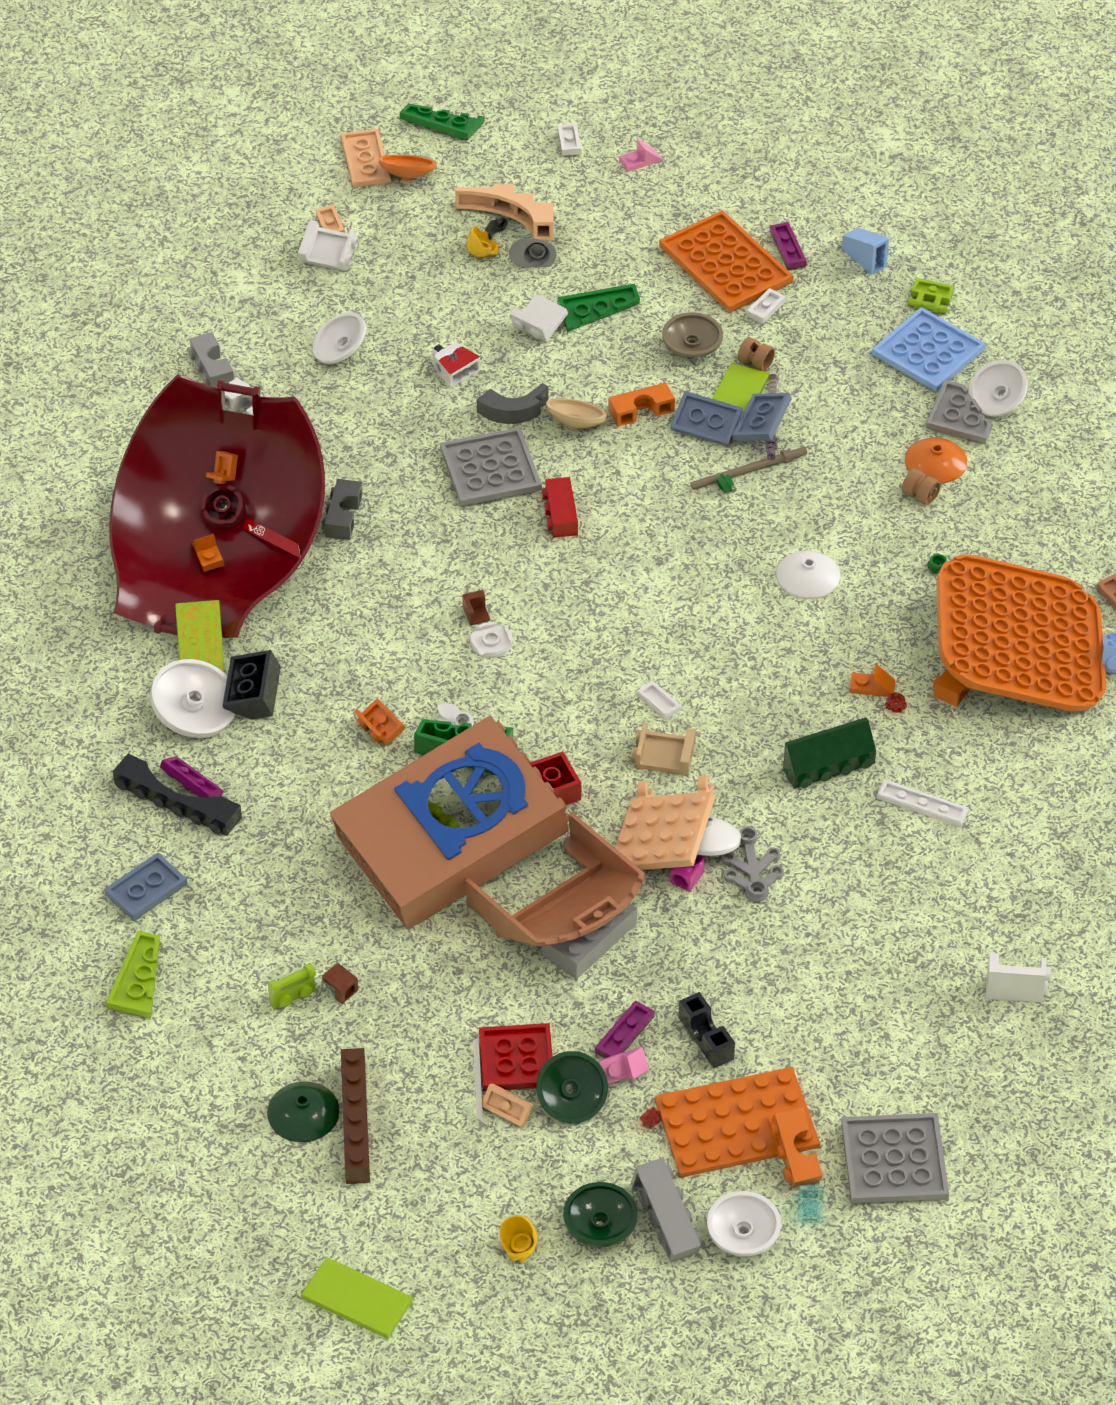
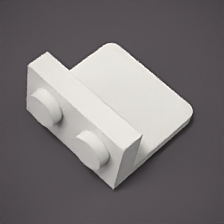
(539, 317)

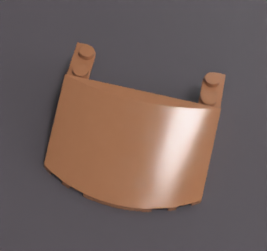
(575, 905)

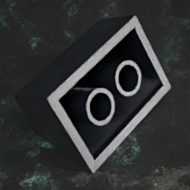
(252, 684)

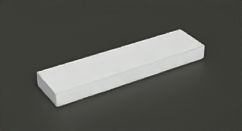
(922, 803)

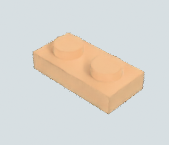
(329, 218)
(507, 1105)

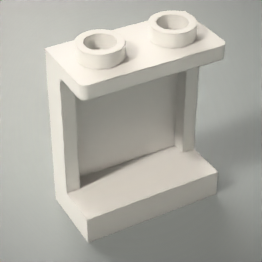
(327, 247)
(1016, 982)

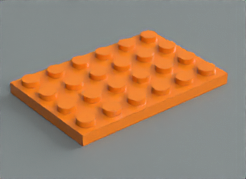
(725, 261)
(730, 1121)

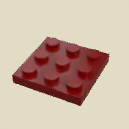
(514, 1054)

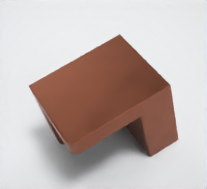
(475, 607)
(342, 981)

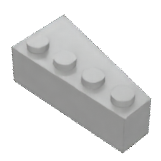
(581, 953)
(666, 1209)

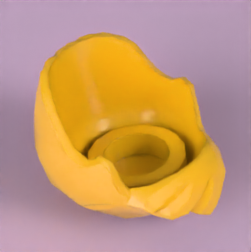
(480, 245)
(518, 1237)

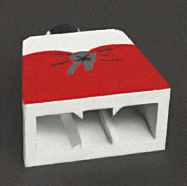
(455, 363)

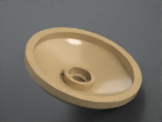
(575, 413)

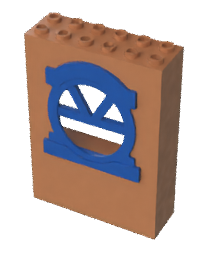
(423, 863)

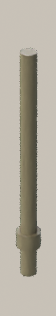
(784, 456)

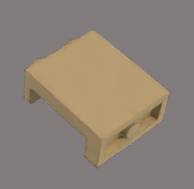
(664, 751)

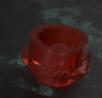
(896, 698)
(651, 1117)

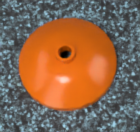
(407, 165)
(937, 458)

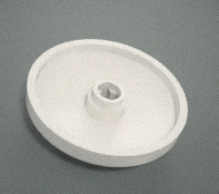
(190, 698)

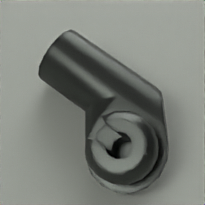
(496, 226)

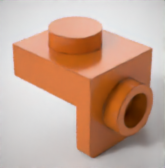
(224, 467)

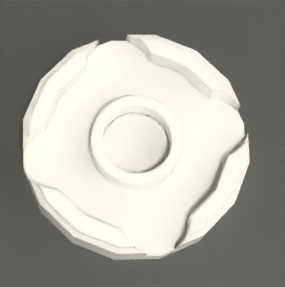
(488, 645)

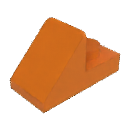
(207, 552)
(878, 684)

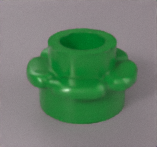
(725, 483)
(934, 560)

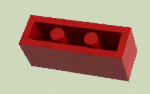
(560, 507)

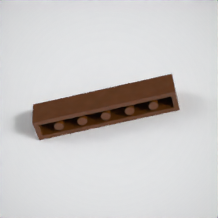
(355, 1116)

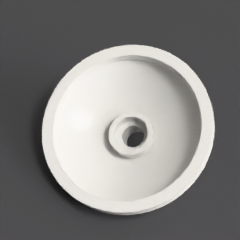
(339, 338)
(995, 380)
(808, 574)
(719, 838)
(744, 1212)

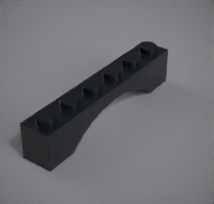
(215, 812)

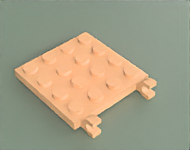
(665, 828)

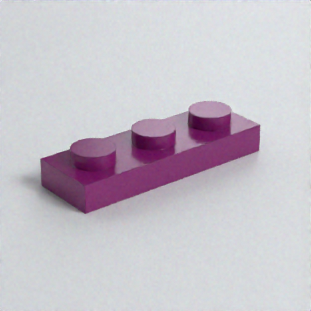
(788, 245)
(190, 778)
(625, 1030)

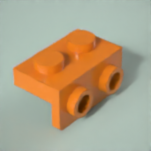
(381, 721)

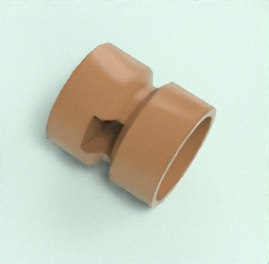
(755, 353)
(919, 485)

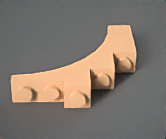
(503, 200)

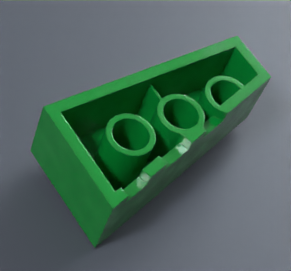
(434, 733)

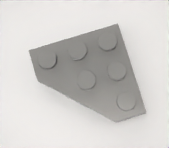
(958, 414)

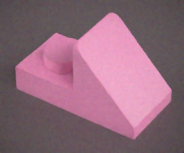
(642, 157)
(625, 1065)

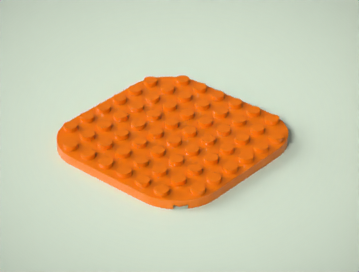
(1020, 633)

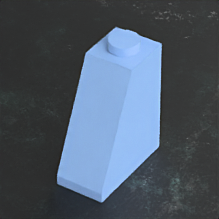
(867, 249)

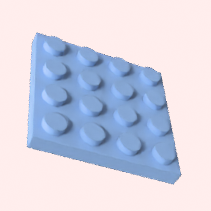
(928, 349)

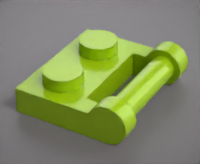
(292, 987)

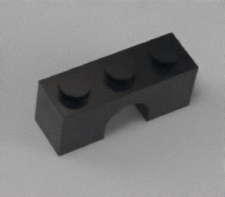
(713, 1042)

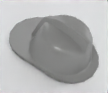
(532, 253)

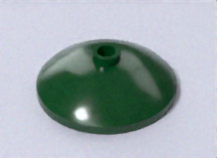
(588, 1085)
(307, 1120)
(600, 1203)

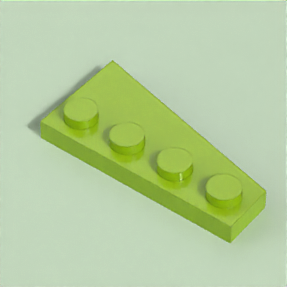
(136, 980)

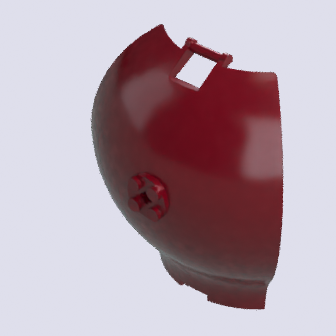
(168, 502)

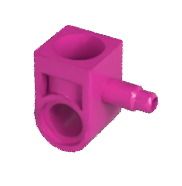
(688, 876)

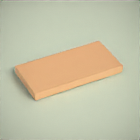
(362, 157)

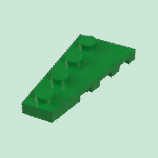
(455, 125)
(597, 304)

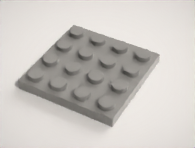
(490, 466)
(894, 1158)

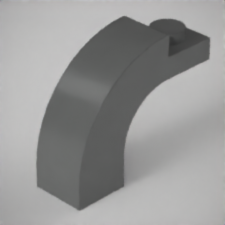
(512, 410)

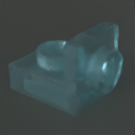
(810, 1204)

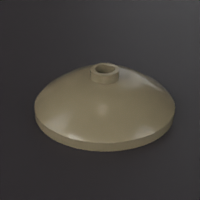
(692, 334)

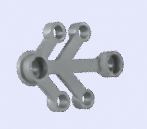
(753, 868)

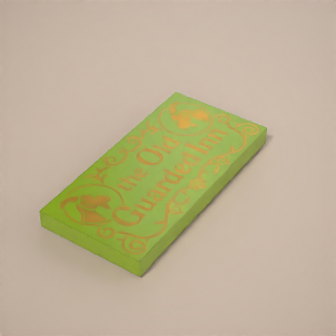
(200, 632)

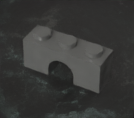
(344, 496)

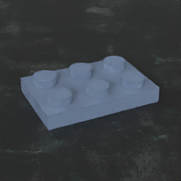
(762, 417)
(706, 418)
(145, 886)

